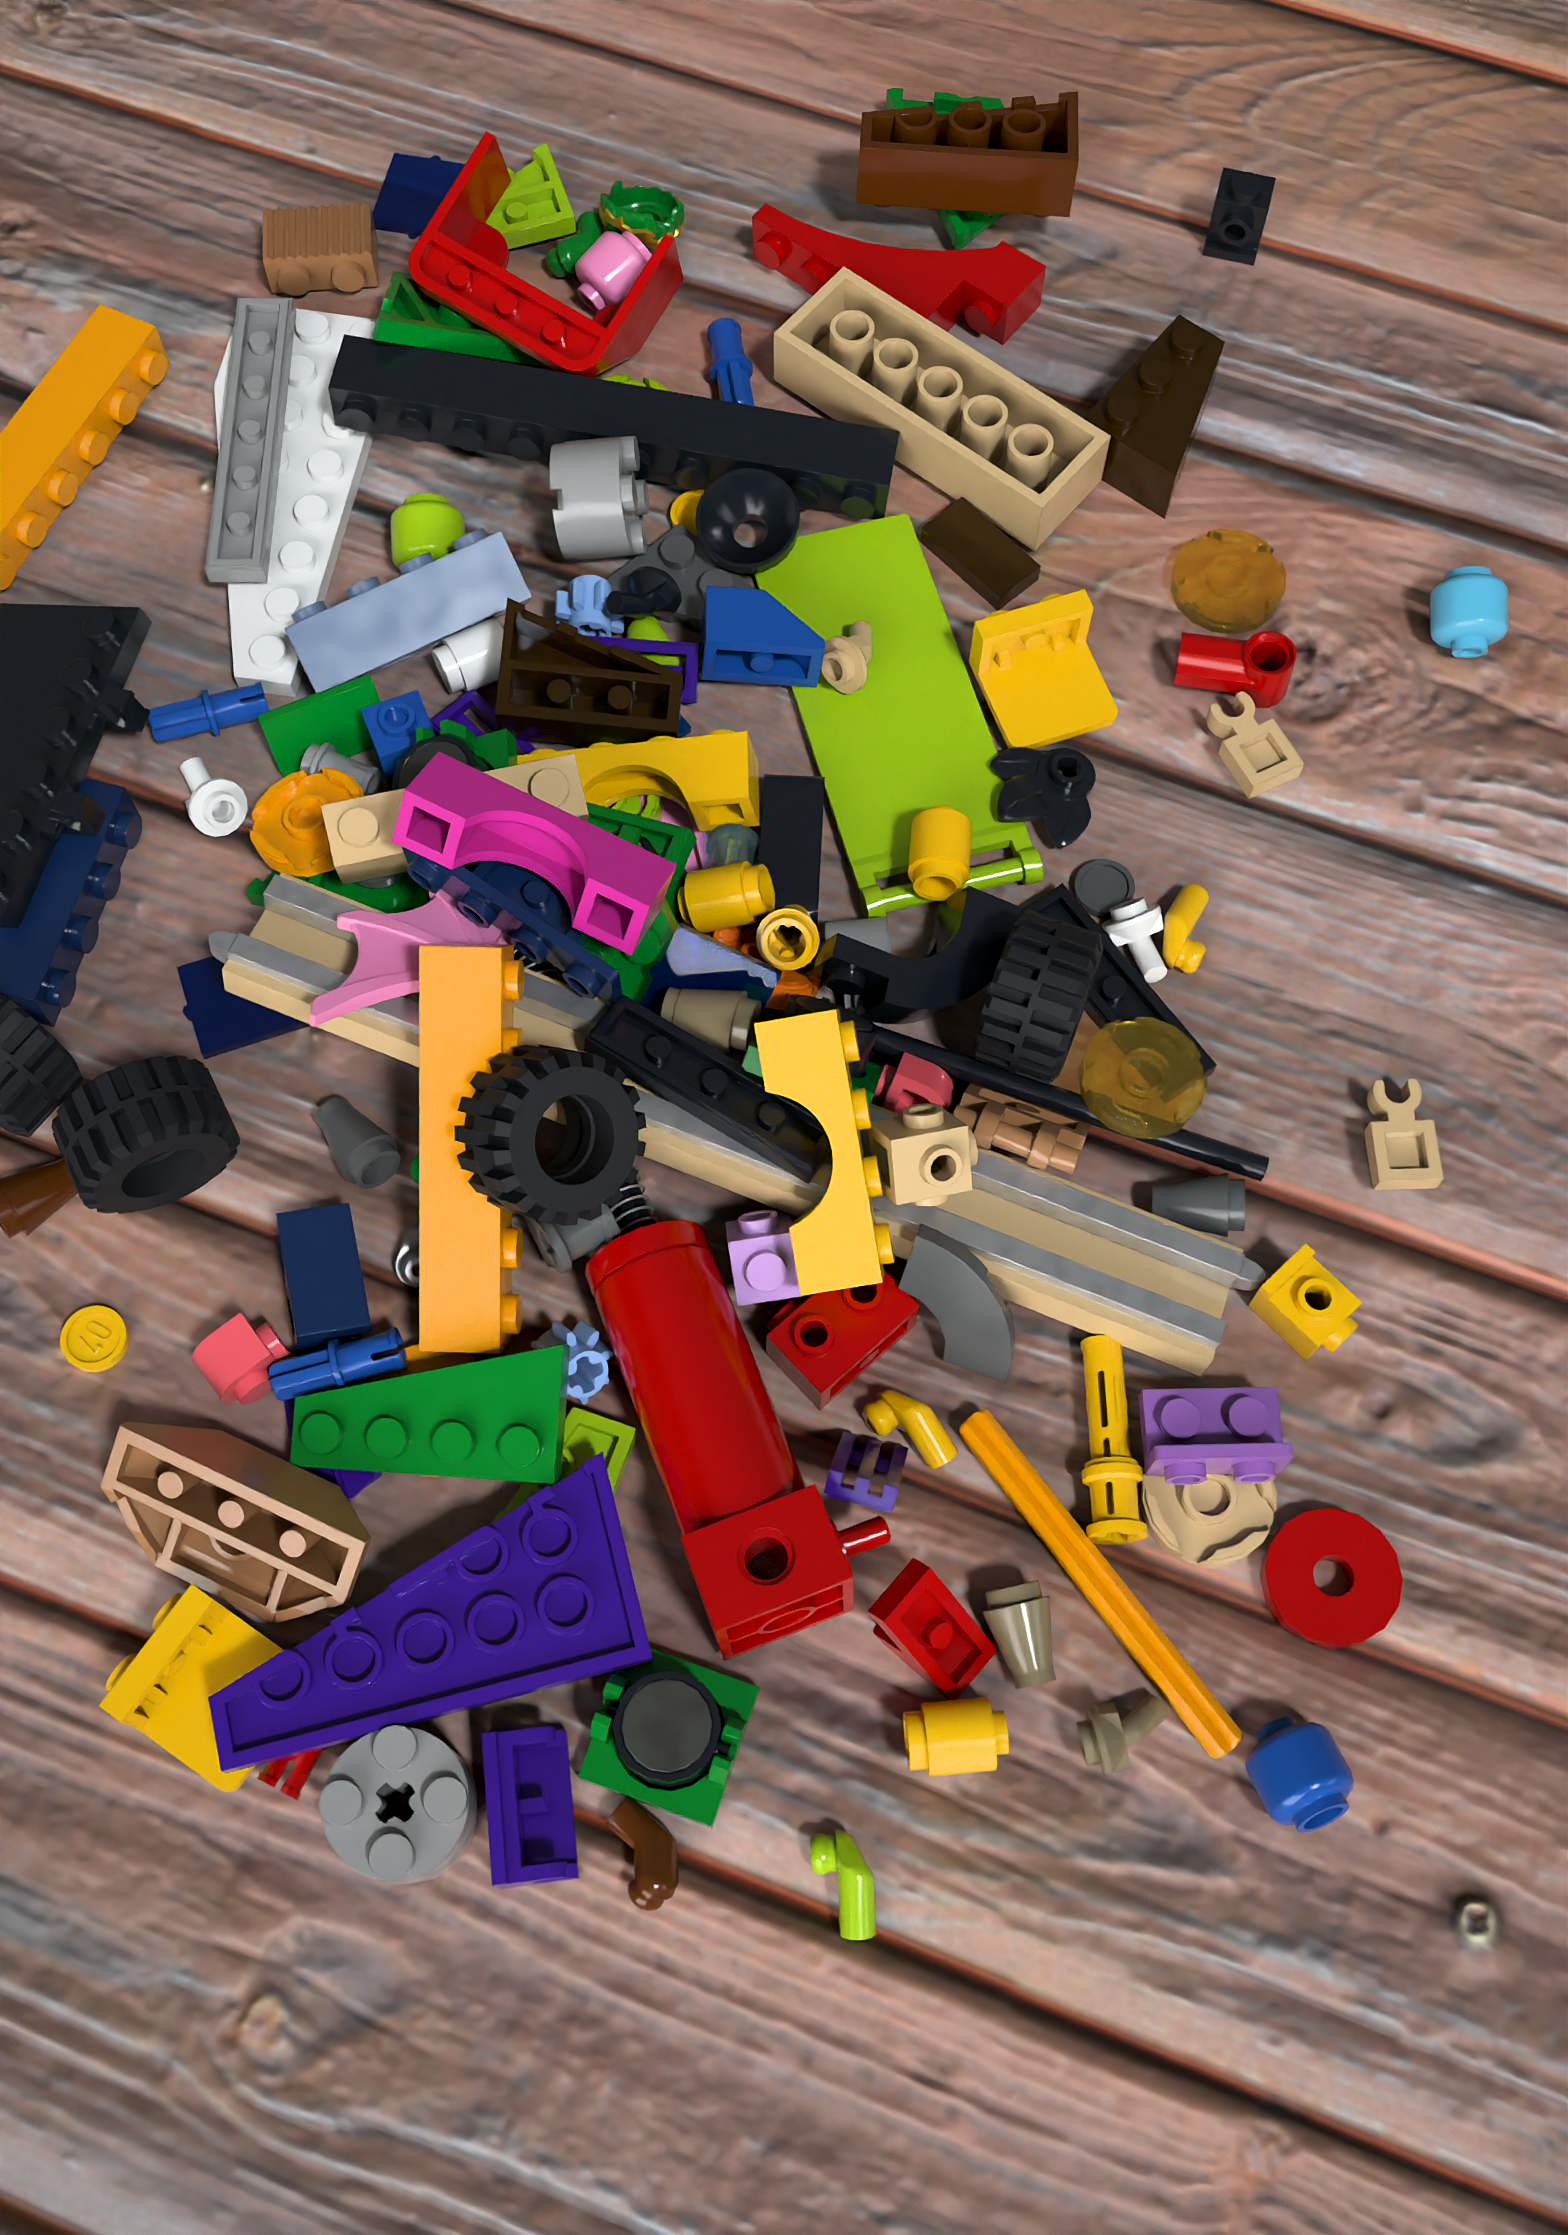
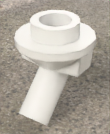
(216, 803)
(1132, 925)

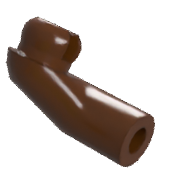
(654, 1855)

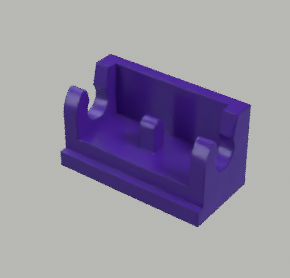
(529, 1807)

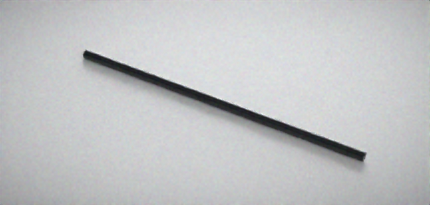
(1061, 1101)

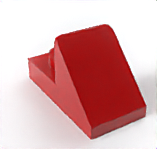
(931, 1630)

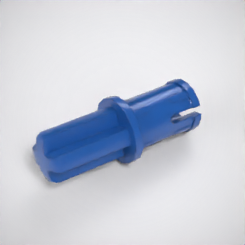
(730, 366)
(207, 713)
(337, 1365)

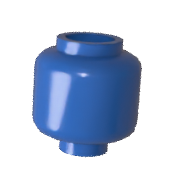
(1299, 1774)

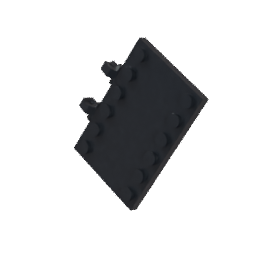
(57, 697)

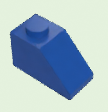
(756, 640)

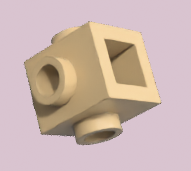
(923, 1155)

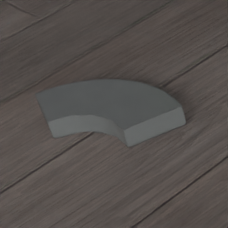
(965, 1302)

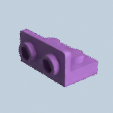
(1212, 1433)

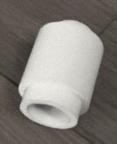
(470, 656)

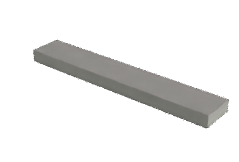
(251, 441)

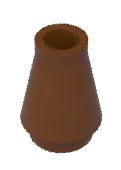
(34, 1197)

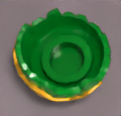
(642, 212)

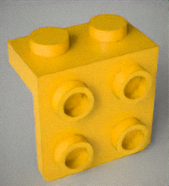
(1041, 671)
(184, 1662)

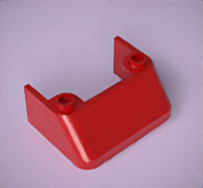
(464, 267)

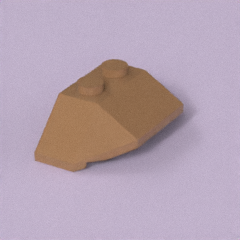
(236, 1519)

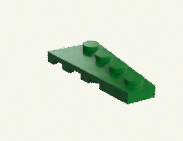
(455, 1421)

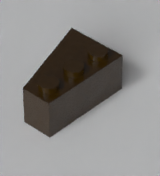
(1157, 413)
(578, 689)

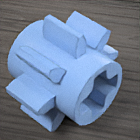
(586, 607)
(586, 1360)

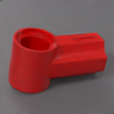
(1237, 665)

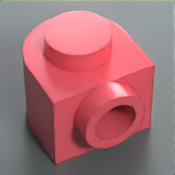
(913, 1083)
(239, 1358)

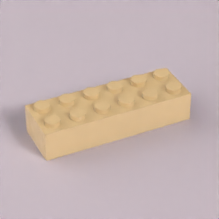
(955, 410)

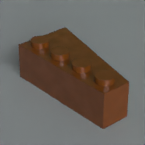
(972, 157)

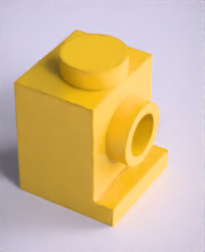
(1284, 1308)

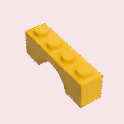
(705, 774)
(838, 1238)

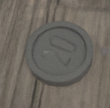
(1102, 886)

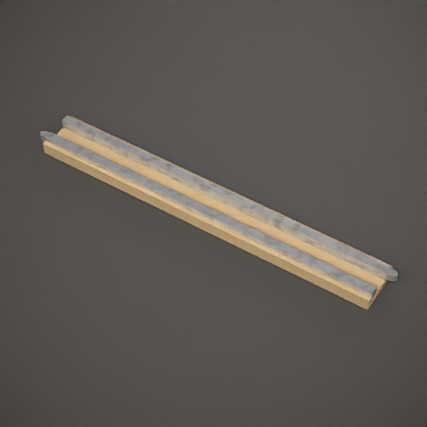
(1035, 1232)

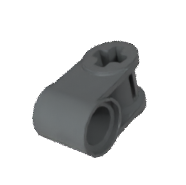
(566, 1243)

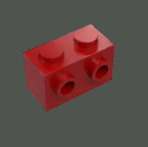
(838, 1335)

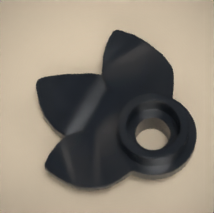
(1039, 791)

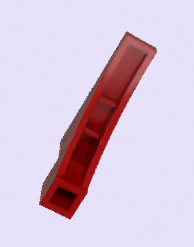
(984, 287)

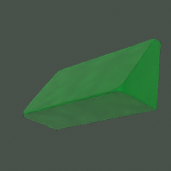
(320, 718)

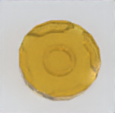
(1228, 581)
(1142, 1077)

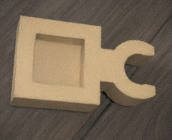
(1253, 753)
(1399, 1148)

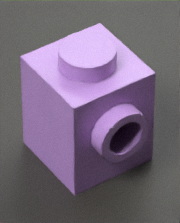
(762, 1257)

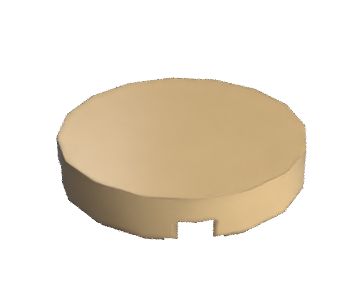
(1207, 1521)

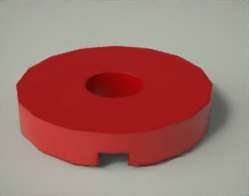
(1364, 1556)

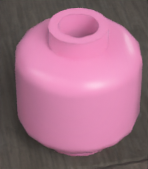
(610, 269)

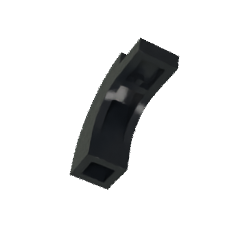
(957, 965)

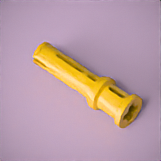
(1111, 1471)

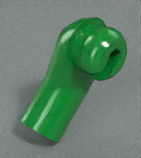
(563, 258)

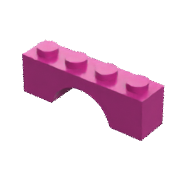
(470, 817)

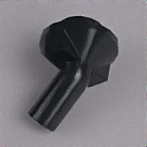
(649, 594)

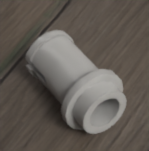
(326, 757)

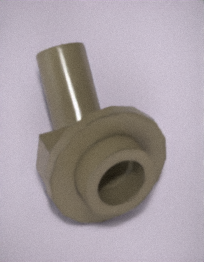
(1107, 1737)

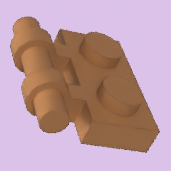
(1022, 1128)

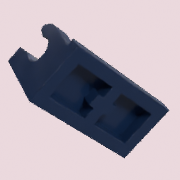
(322, 1276)

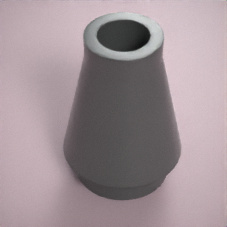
(359, 1146)
(1203, 1204)

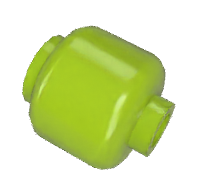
(424, 526)

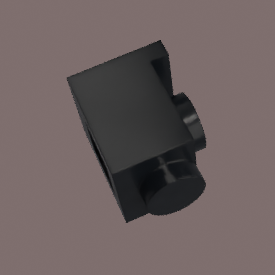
(1238, 216)

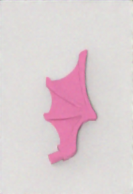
(390, 952)

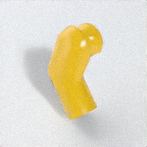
(1178, 925)
(916, 1420)

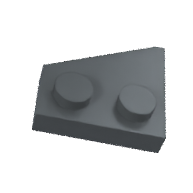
(690, 567)

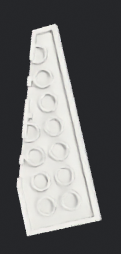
(312, 509)

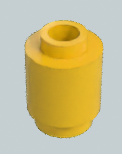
(939, 852)
(726, 896)
(955, 1736)

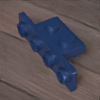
(526, 910)

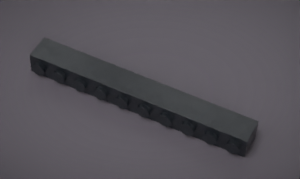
(678, 435)

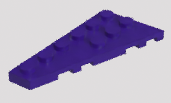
(483, 1622)

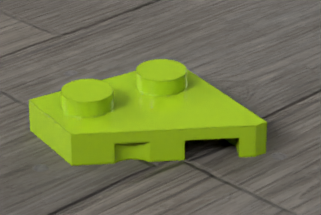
(533, 204)

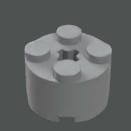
(599, 498)
(358, 1806)

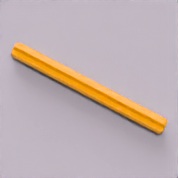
(1101, 1585)

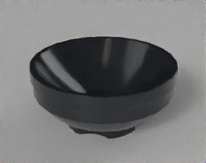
(743, 497)

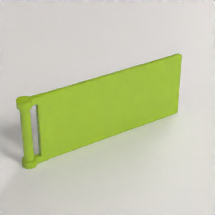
(915, 724)

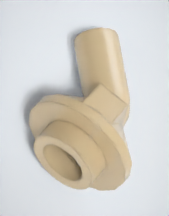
(847, 658)

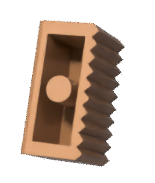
(320, 248)

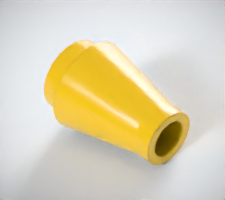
(784, 949)

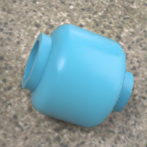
(1469, 611)

